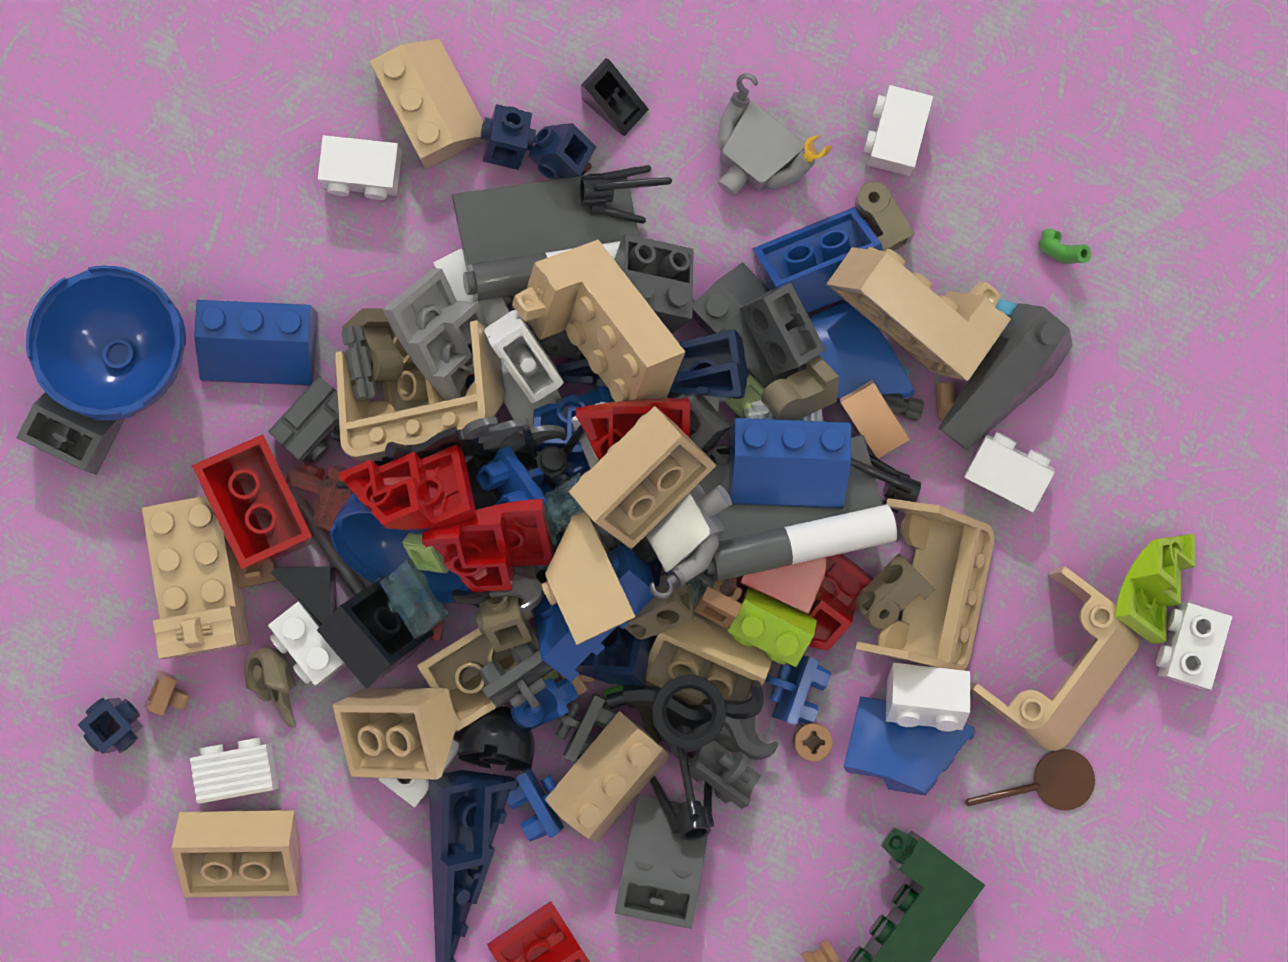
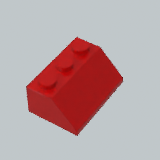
(253, 503)

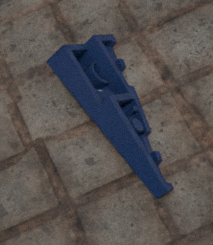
(710, 367)
(624, 657)
(463, 826)

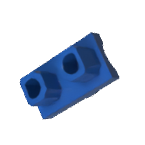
(511, 478)
(792, 689)
(552, 701)
(546, 819)

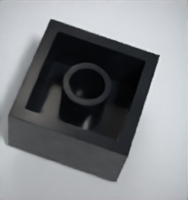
(370, 635)

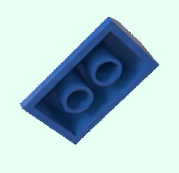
(813, 255)
(255, 342)
(789, 463)

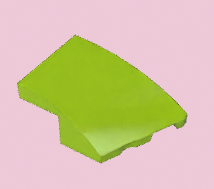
(1154, 585)

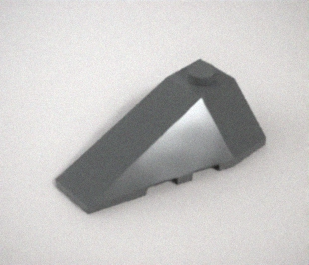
(719, 312)
(1009, 374)

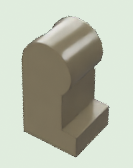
(884, 215)
(384, 358)
(802, 392)
(891, 592)
(663, 614)

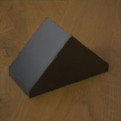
(613, 97)
(312, 587)

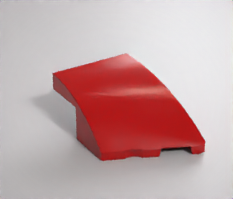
(611, 421)
(415, 490)
(493, 543)
(836, 600)
(538, 939)

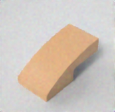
(874, 419)

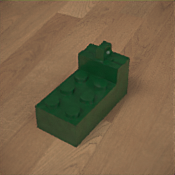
(924, 909)

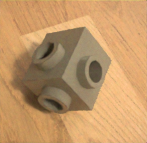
(498, 615)

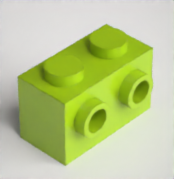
(773, 628)

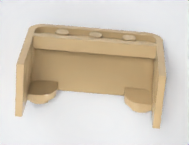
(370, 426)
(955, 560)
(585, 582)
(1056, 720)

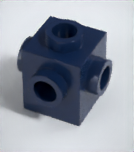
(507, 136)
(561, 151)
(98, 725)

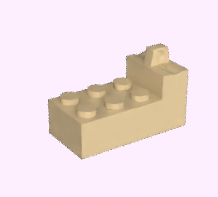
(604, 318)
(941, 331)
(193, 581)

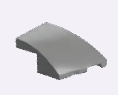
(436, 331)

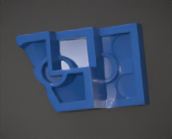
(859, 352)
(561, 415)
(902, 756)

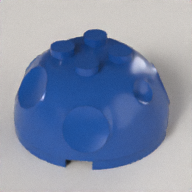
(105, 342)
(379, 551)

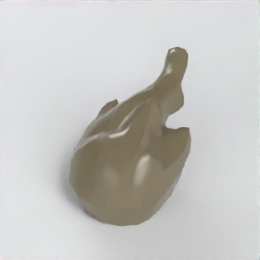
(270, 675)

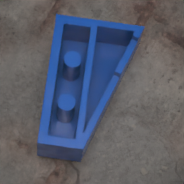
(554, 636)

